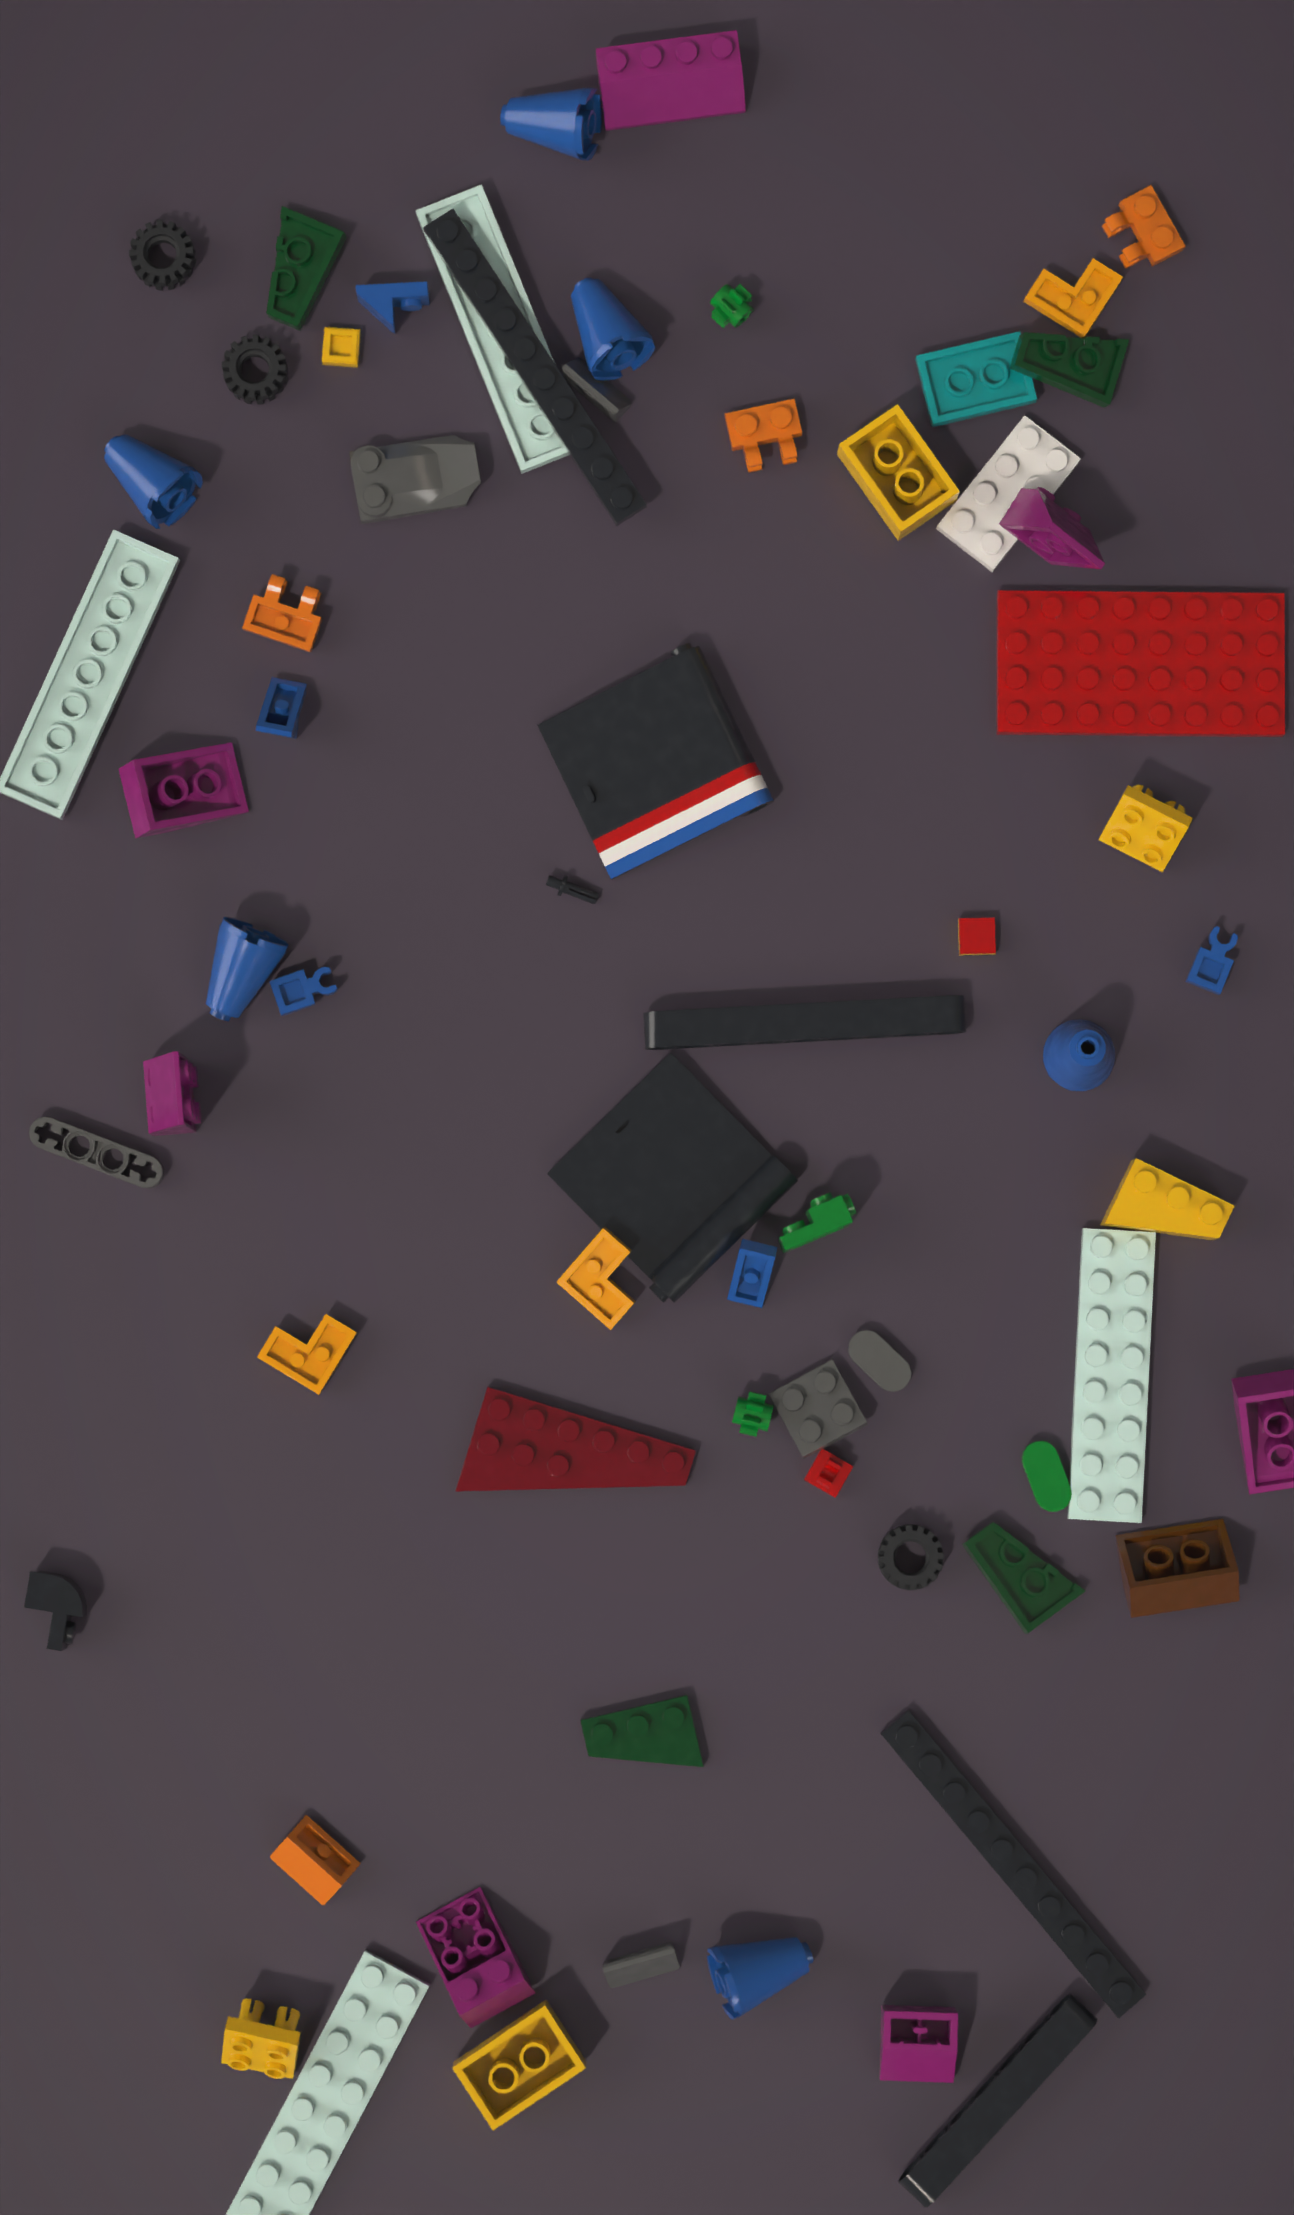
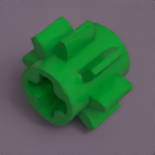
(731, 305)
(752, 1414)

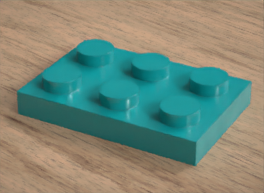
(973, 380)

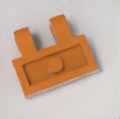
(1150, 225)
(762, 426)
(281, 622)

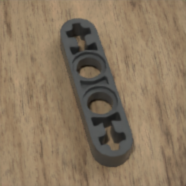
(95, 1156)

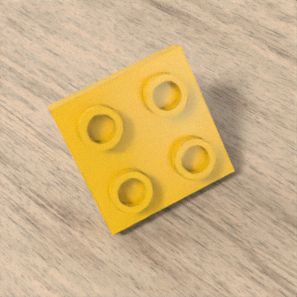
(1146, 827)
(262, 2046)

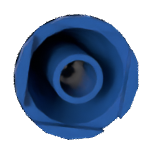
(556, 120)
(608, 331)
(152, 479)
(241, 966)
(1067, 1062)
(756, 1971)

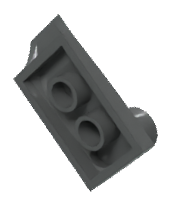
(413, 477)

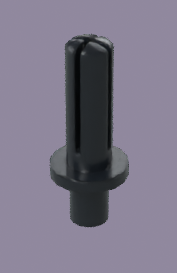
(564, 885)

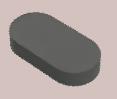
(879, 1361)

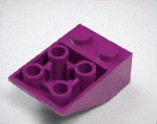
(170, 1095)
(475, 1958)

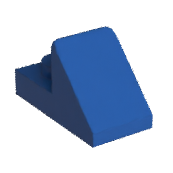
(382, 298)
(282, 708)
(752, 1273)

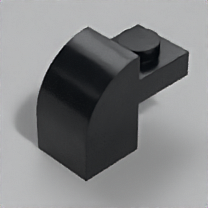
(58, 1595)

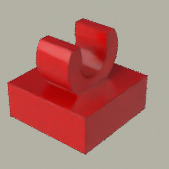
(828, 1473)

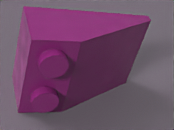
(1051, 530)
(182, 789)
(1266, 1429)

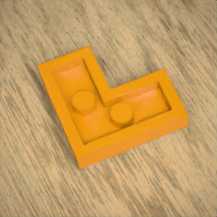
(1074, 306)
(590, 1282)
(310, 1362)

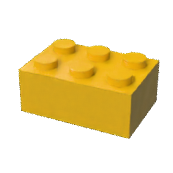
(898, 472)
(519, 2065)

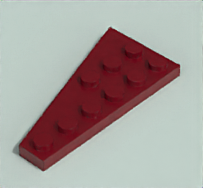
(543, 1447)

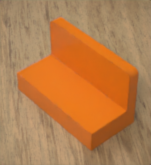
(315, 1860)

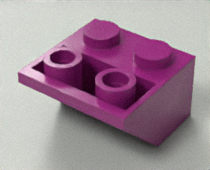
(918, 2043)

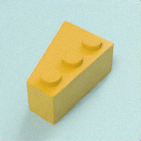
(1165, 1204)

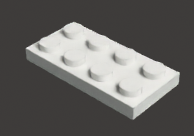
(1024, 460)

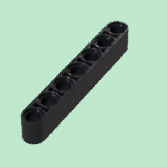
(997, 2100)

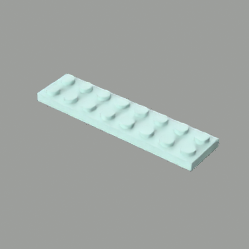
(523, 422)
(87, 674)
(1111, 1375)
(331, 2090)

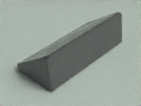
(599, 393)
(640, 1965)

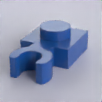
(1210, 966)
(296, 992)

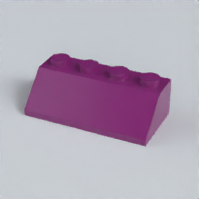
(670, 80)

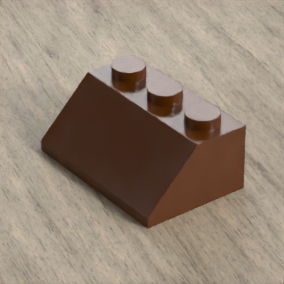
(1178, 1568)

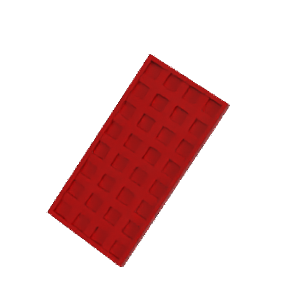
(1140, 663)

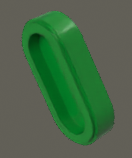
(1046, 1476)

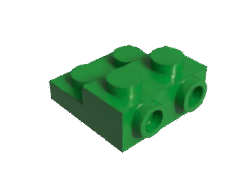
(825, 1217)

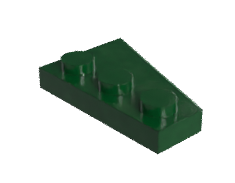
(302, 265)
(1074, 365)
(1020, 1578)
(645, 1733)

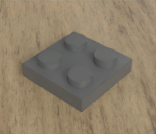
(818, 1409)

